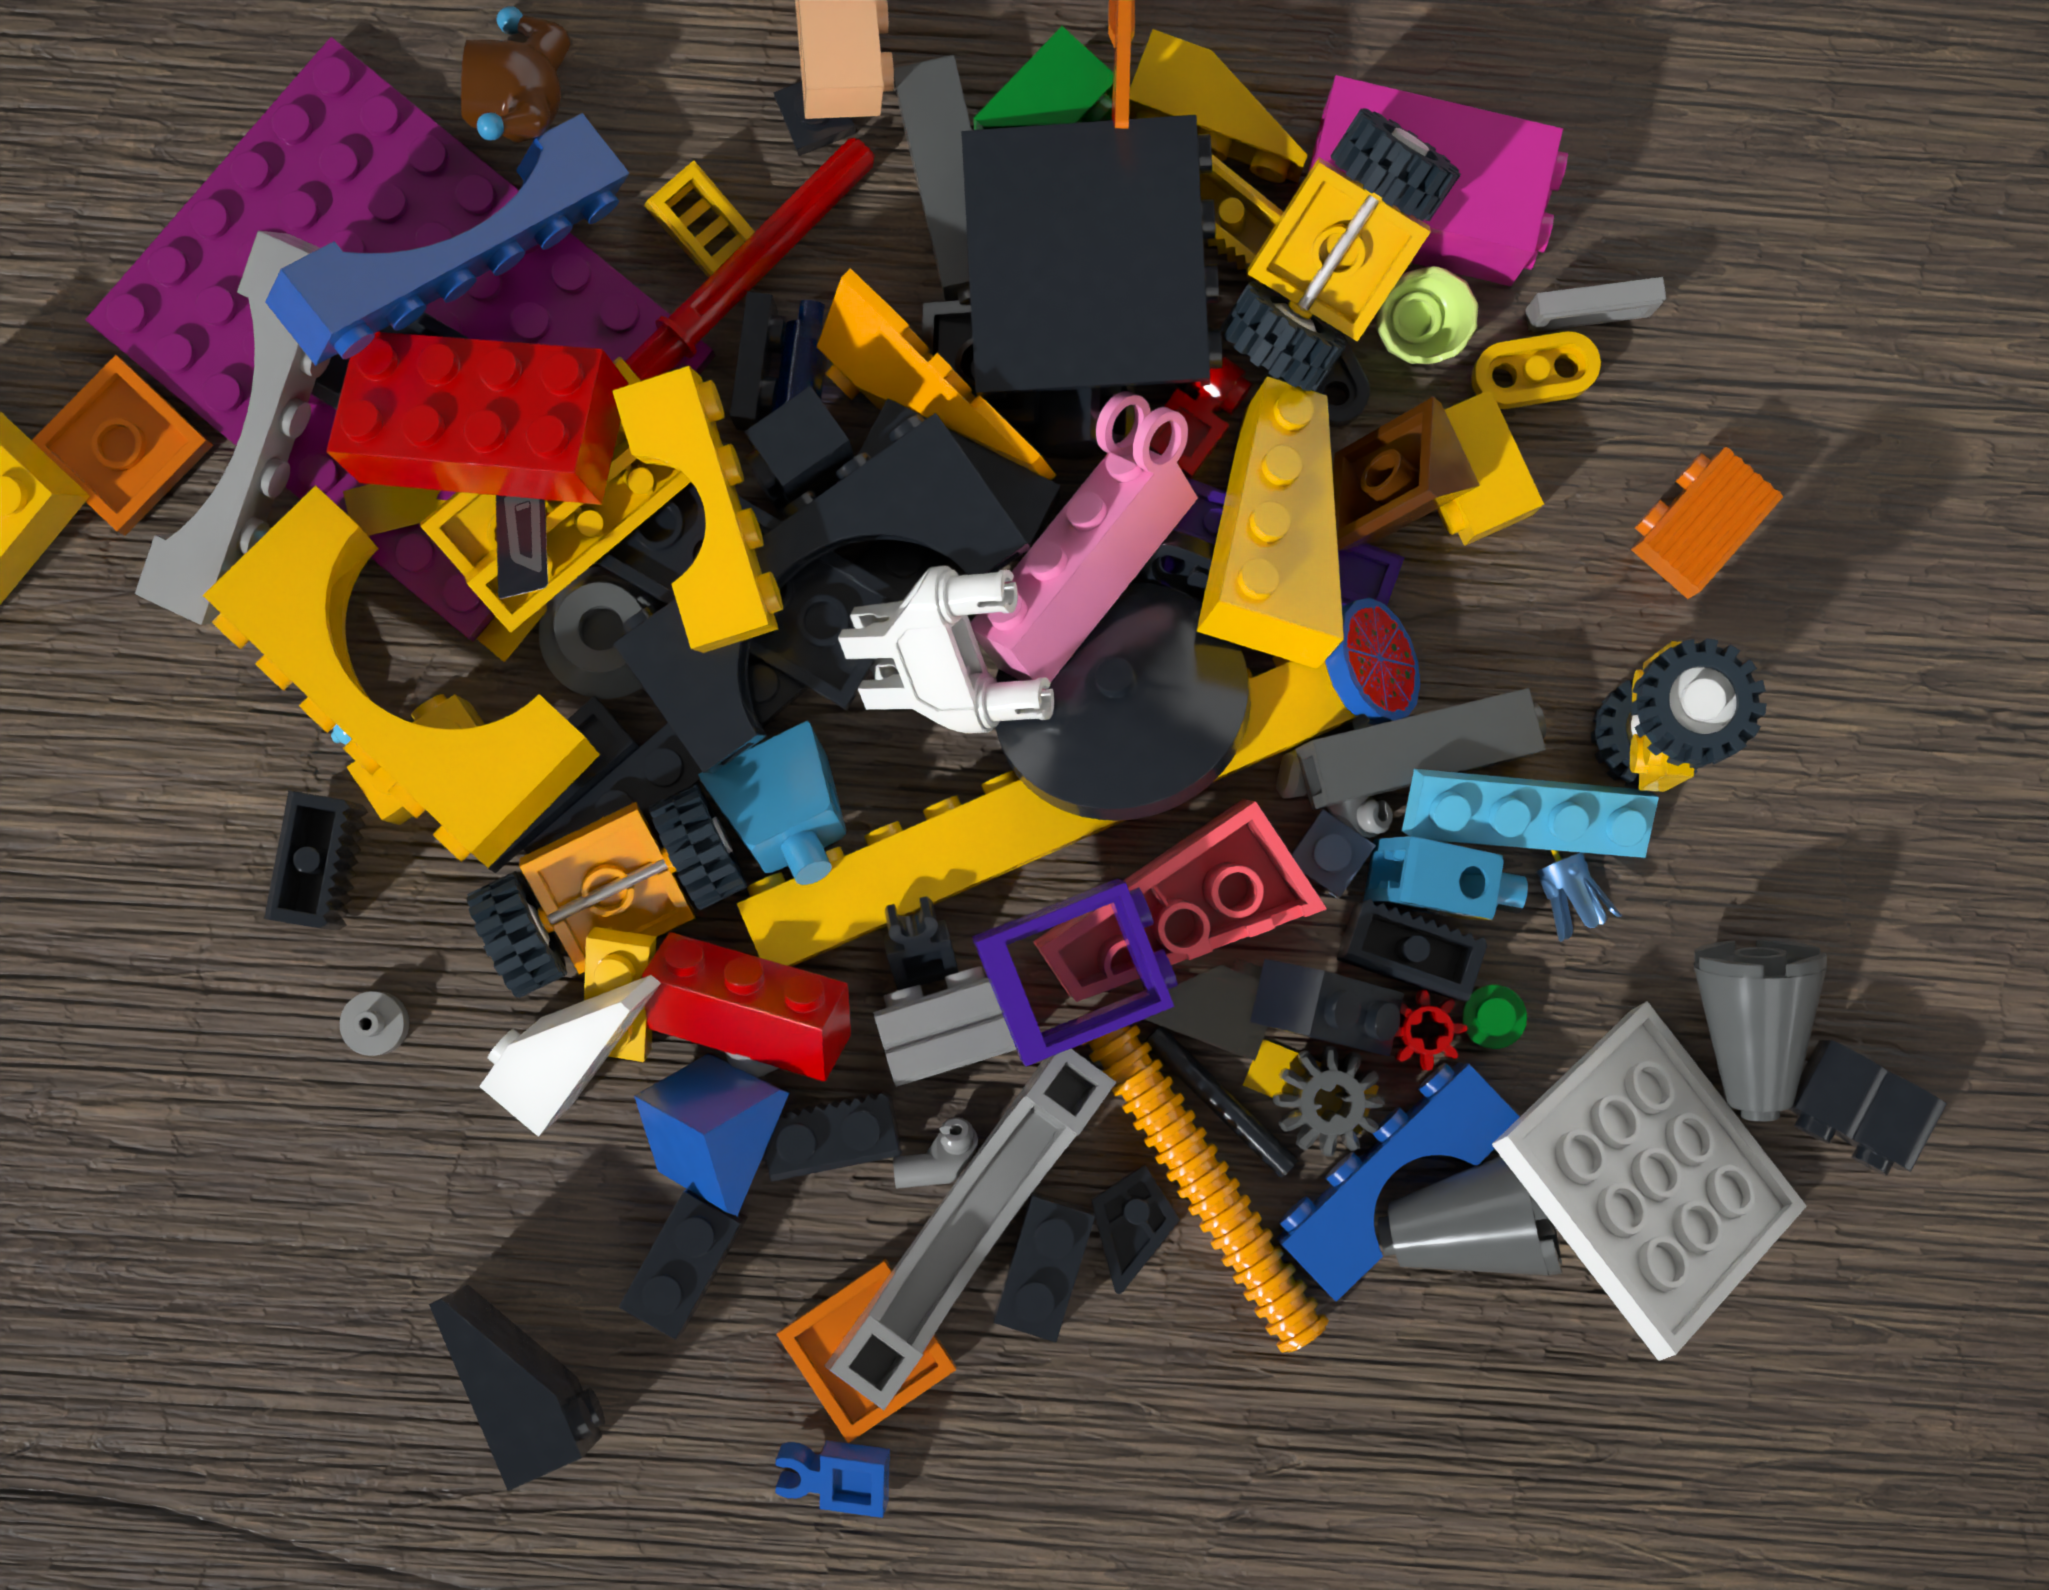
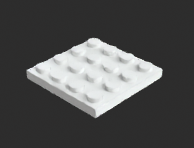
(1651, 1179)

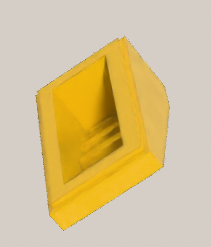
(711, 197)

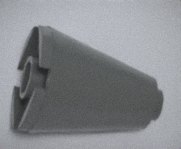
(1760, 1018)
(1472, 1224)

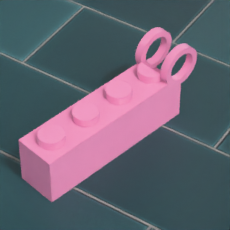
(1092, 545)

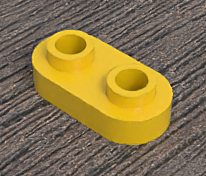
(1533, 370)

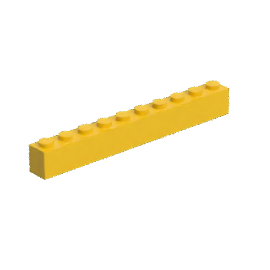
(992, 834)

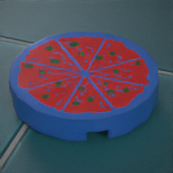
(1374, 664)

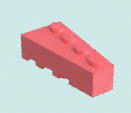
(1202, 894)

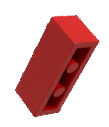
(748, 1006)

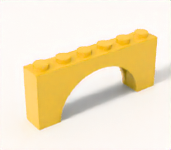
(475, 781)

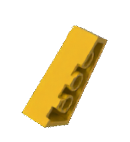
(1276, 540)

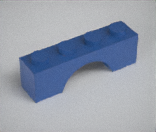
(1337, 1232)

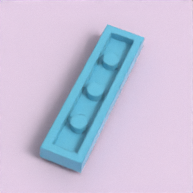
(1529, 813)

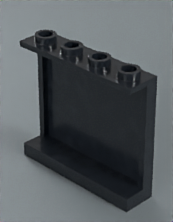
(1089, 255)

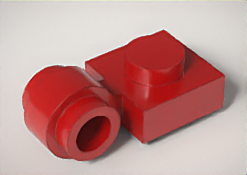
(1204, 428)

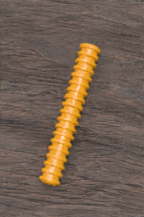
(1209, 1189)

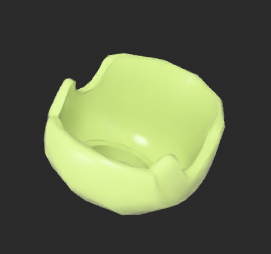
(1427, 316)

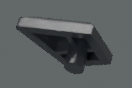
(1132, 1224)

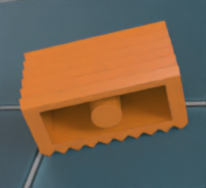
(1705, 522)

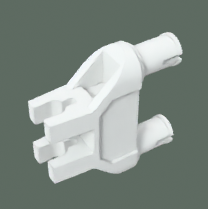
(933, 658)

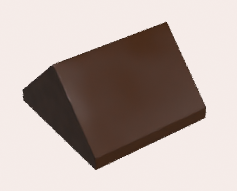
(1398, 475)

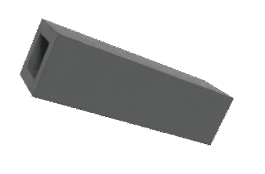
(933, 121)
(1442, 740)

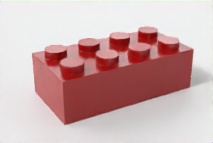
(479, 417)

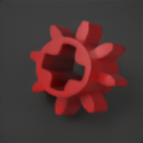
(1436, 1043)

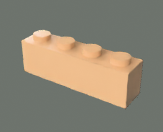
(842, 57)

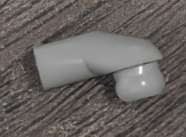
(1364, 815)
(943, 1160)

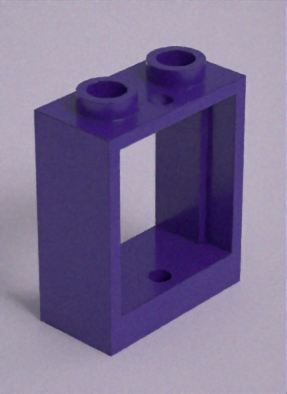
(1152, 968)

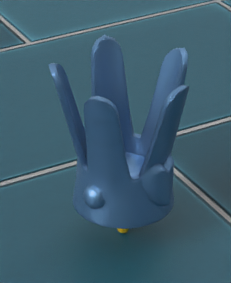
(1572, 879)

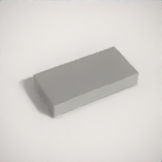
(1595, 304)

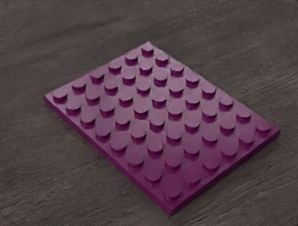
(376, 175)

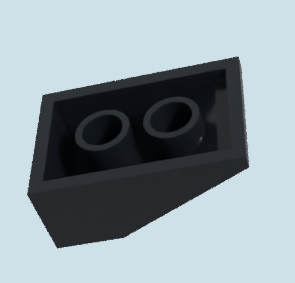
(519, 1392)

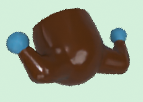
(512, 84)

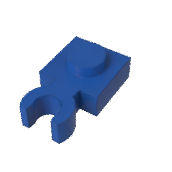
(845, 1476)

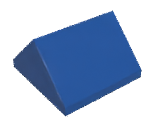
(711, 1128)

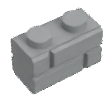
(943, 1028)

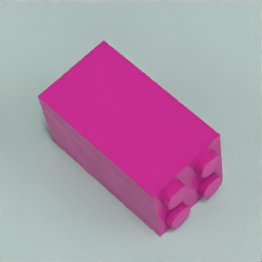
(1507, 166)

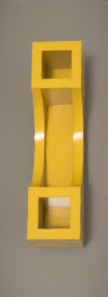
(723, 591)

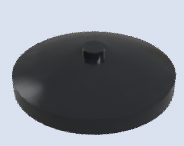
(1137, 713)

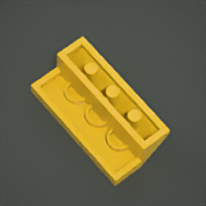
(575, 531)

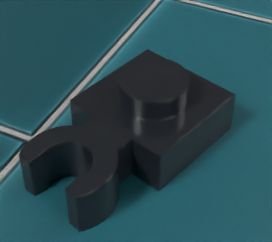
(918, 946)

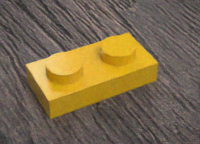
(613, 961)

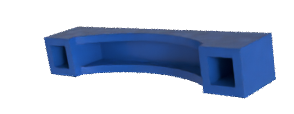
(341, 298)

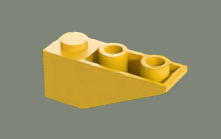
(1192, 80)

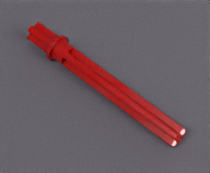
(751, 262)

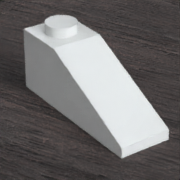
(557, 1056)

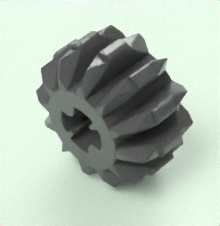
(1330, 1122)

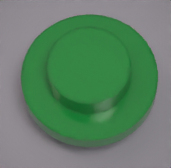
(1494, 1016)

